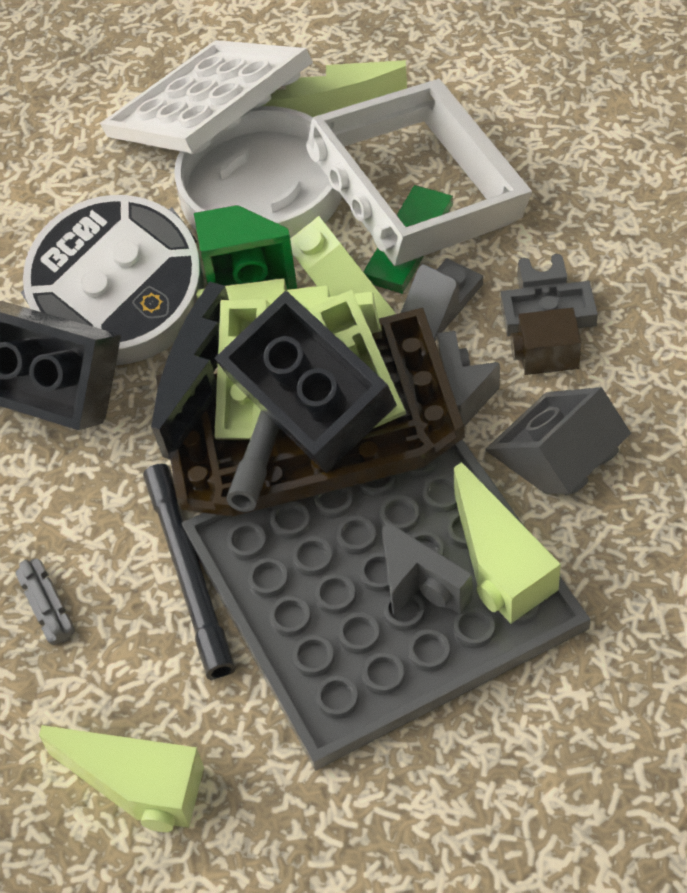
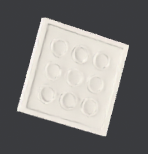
(207, 95)

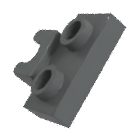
(547, 292)

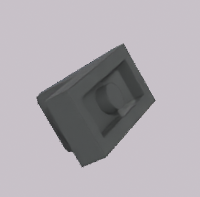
(442, 292)
(470, 384)
(416, 566)

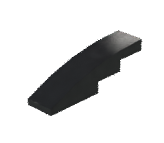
(188, 375)

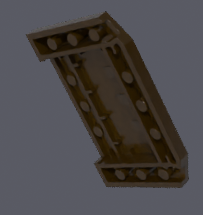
(431, 426)

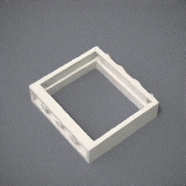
(460, 135)

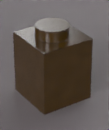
(547, 341)

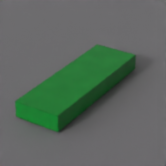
(418, 207)

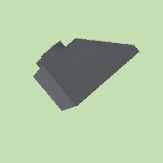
(562, 439)

